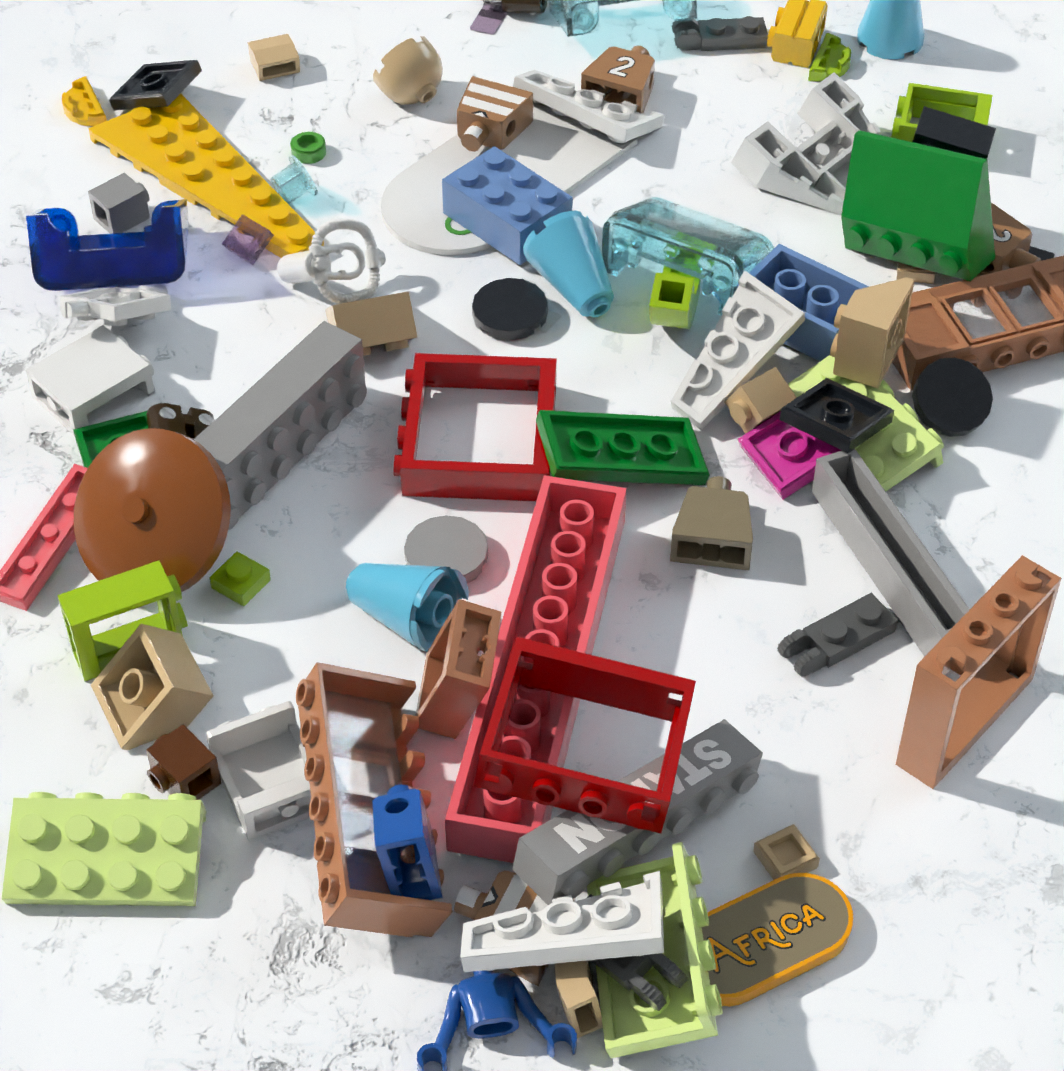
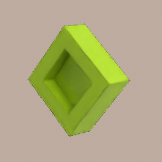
(240, 578)

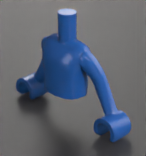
(491, 1012)

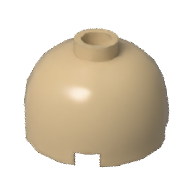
(410, 72)

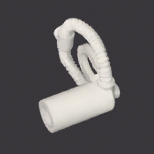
(316, 265)

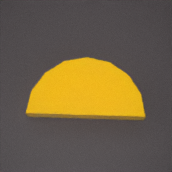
(82, 104)

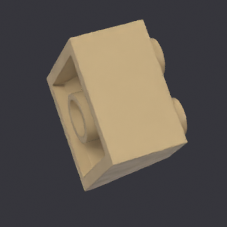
(377, 321)
(871, 331)
(150, 687)

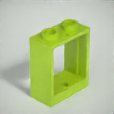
(956, 102)
(114, 597)

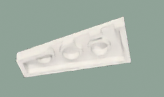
(588, 106)
(744, 339)
(588, 929)

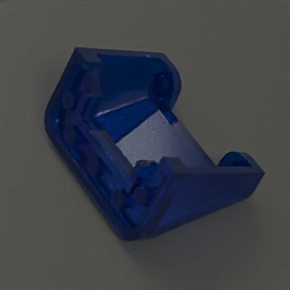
(107, 260)

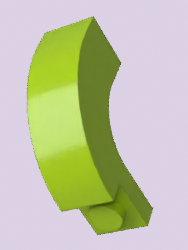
(674, 299)

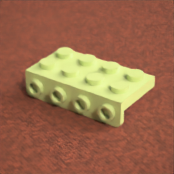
(895, 449)
(104, 850)
(691, 1010)

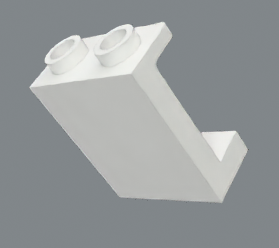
(88, 376)
(263, 768)

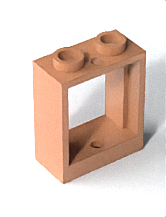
(454, 673)

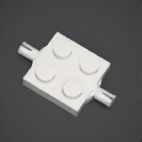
(116, 304)

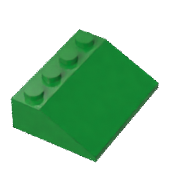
(918, 206)

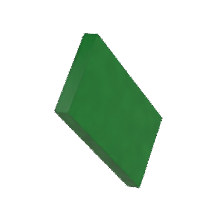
(621, 448)

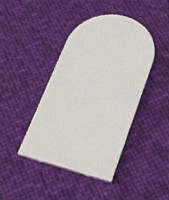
(549, 146)

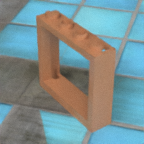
(983, 647)

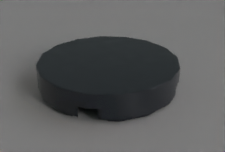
(509, 308)
(952, 396)

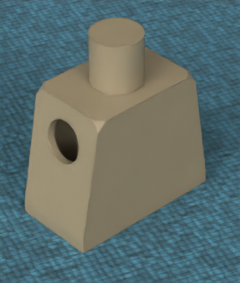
(713, 527)

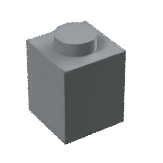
(119, 204)

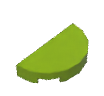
(830, 58)

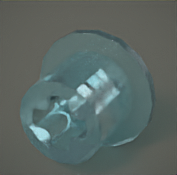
(293, 181)

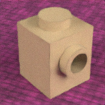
(759, 399)

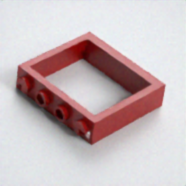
(472, 479)
(599, 682)

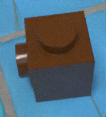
(182, 764)

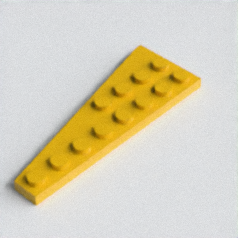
(203, 169)

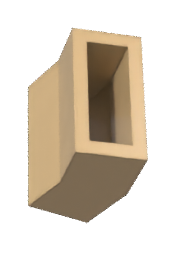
(274, 57)
(578, 996)

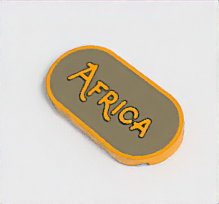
(776, 934)

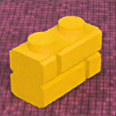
(797, 31)

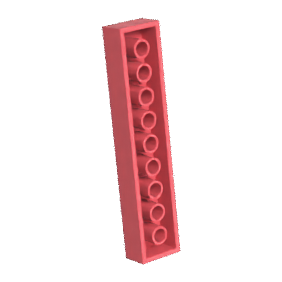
(551, 601)

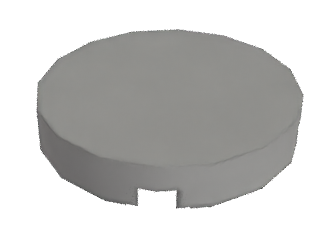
(448, 543)

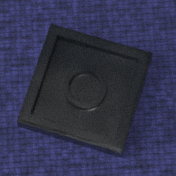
(155, 85)
(837, 415)

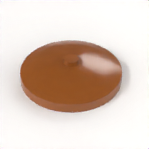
(150, 502)

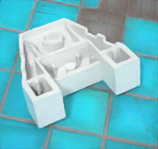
(820, 165)

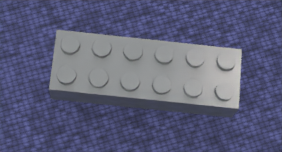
(286, 414)

